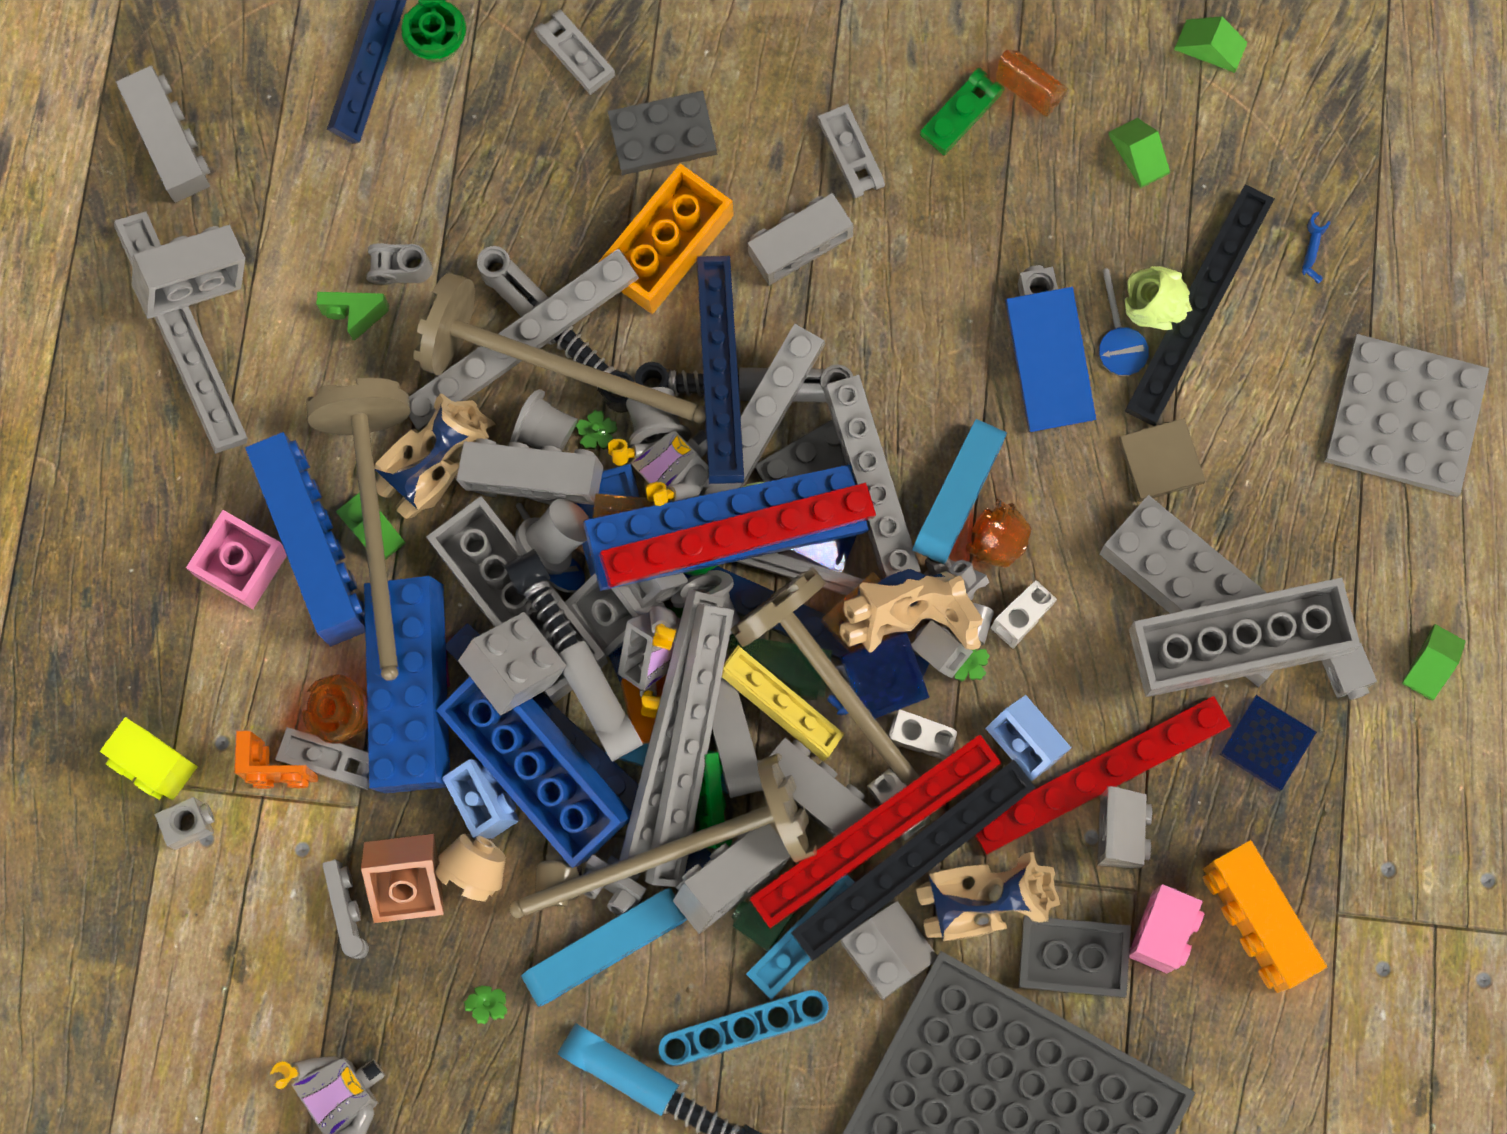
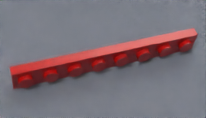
(737, 534)
(1106, 770)
(875, 831)

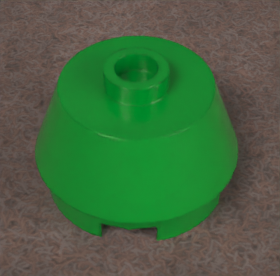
(433, 30)

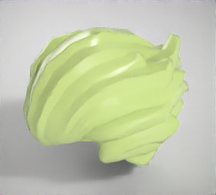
(1157, 298)

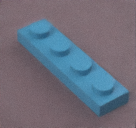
(787, 956)

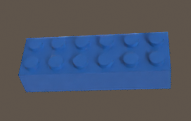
(306, 538)
(404, 729)
(539, 771)

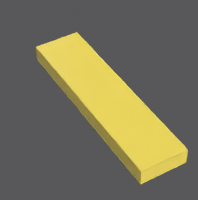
(781, 703)

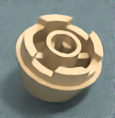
(473, 866)

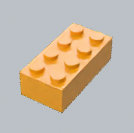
(671, 234)
(1263, 918)

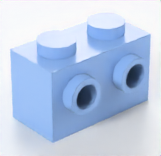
(1028, 737)
(480, 800)

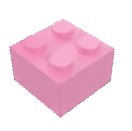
(237, 559)
(1166, 929)

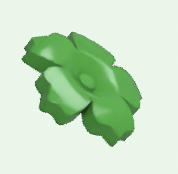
(596, 430)
(973, 666)
(485, 1003)

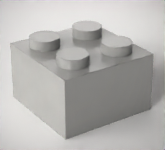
(512, 663)

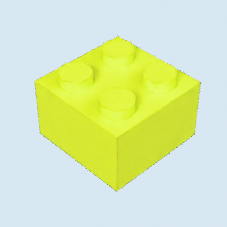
(142, 755)

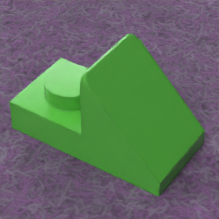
(361, 308)
(352, 516)

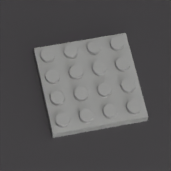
(1407, 415)

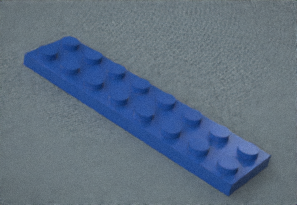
(674, 516)

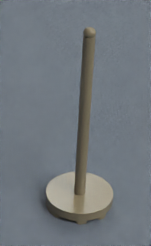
(449, 325)
(358, 411)
(781, 609)
(780, 809)

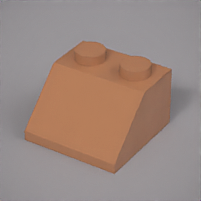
(402, 878)

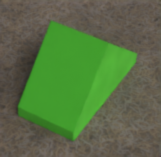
(1212, 42)
(1141, 151)
(1434, 662)

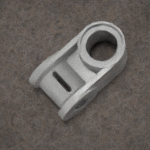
(391, 264)

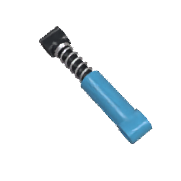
(641, 1082)

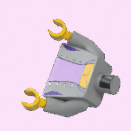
(668, 465)
(648, 653)
(334, 1091)

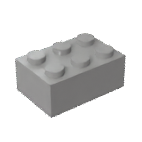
(187, 270)
(730, 876)

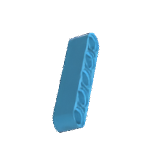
(959, 491)
(603, 947)
(726, 1024)

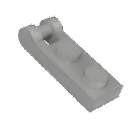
(575, 52)
(850, 150)
(324, 758)
(345, 911)

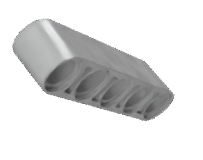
(734, 743)

